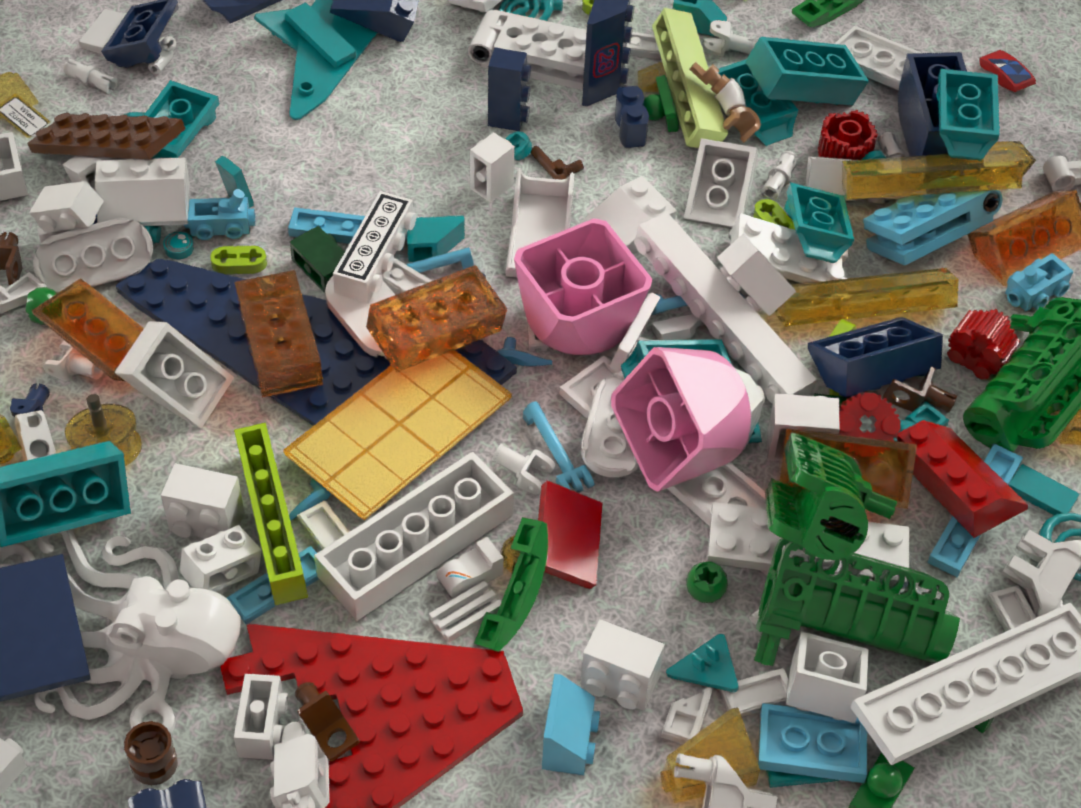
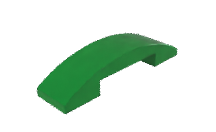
(820, 12)
(523, 587)

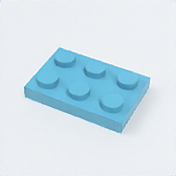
(811, 744)

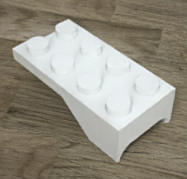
(539, 211)
(785, 251)

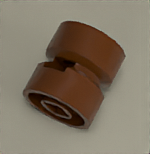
(151, 753)

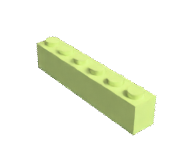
(694, 101)

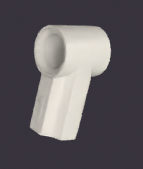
(1062, 173)

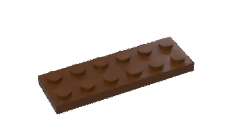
(106, 136)

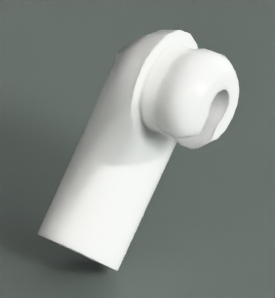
(167, 44)

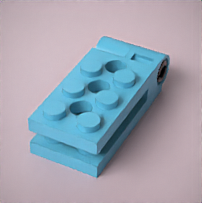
(928, 222)

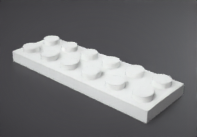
(742, 539)

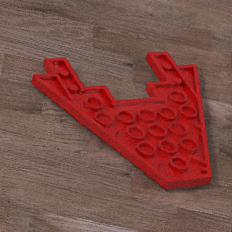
(406, 701)

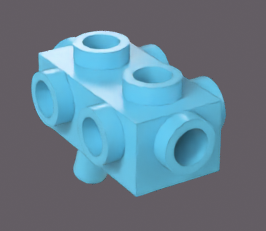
(220, 216)
(1038, 283)

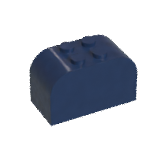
(918, 100)

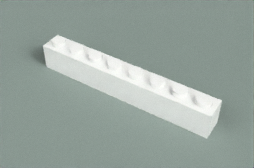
(722, 308)

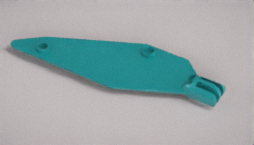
(313, 74)

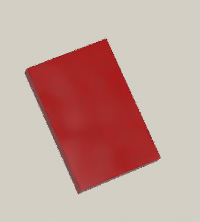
(572, 534)

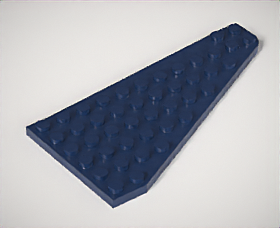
(207, 313)

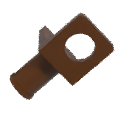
(10, 256)
(925, 392)
(324, 720)

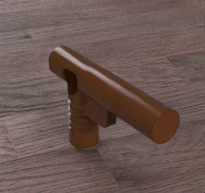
(556, 167)

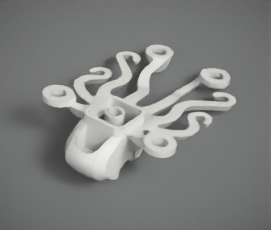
(152, 633)

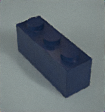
(508, 89)

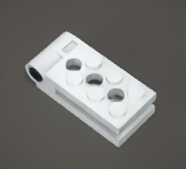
(551, 48)

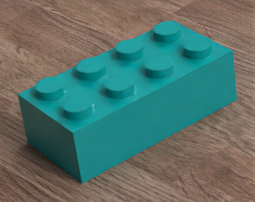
(806, 71)
(62, 492)

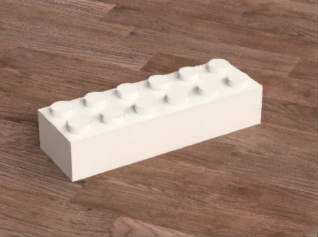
(414, 535)

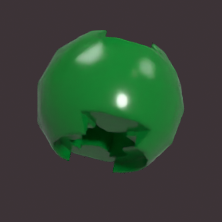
(36, 298)
(716, 580)

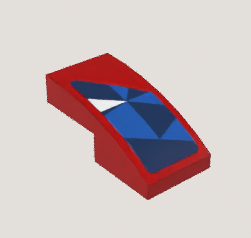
(1010, 71)

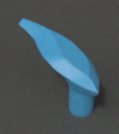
(520, 357)
(316, 496)

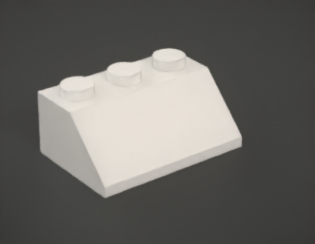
(144, 190)

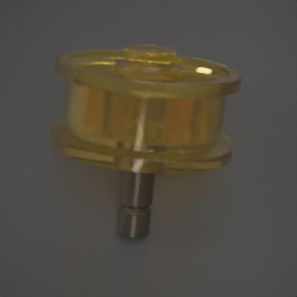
(103, 424)

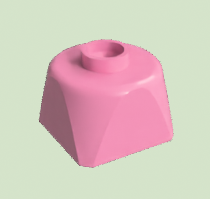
(581, 288)
(682, 414)

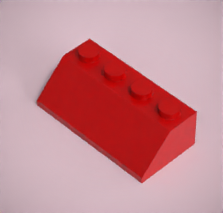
(960, 478)

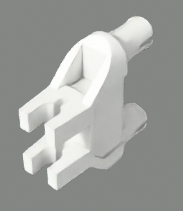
(1051, 577)
(722, 783)

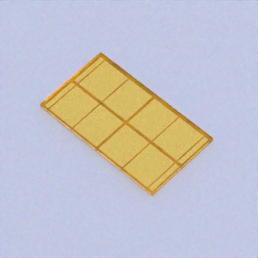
(396, 429)

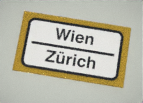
(22, 115)

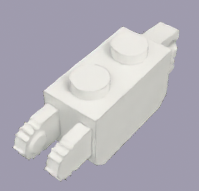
(299, 771)

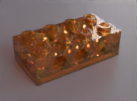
(436, 318)
(284, 365)

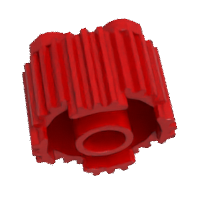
(847, 136)
(983, 342)
(869, 405)

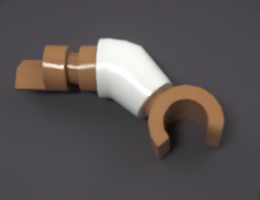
(731, 99)

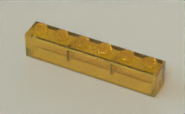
(931, 175)
(869, 297)

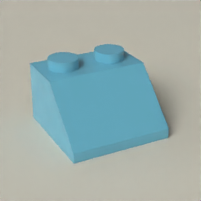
(569, 728)

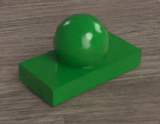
(662, 105)
(882, 784)

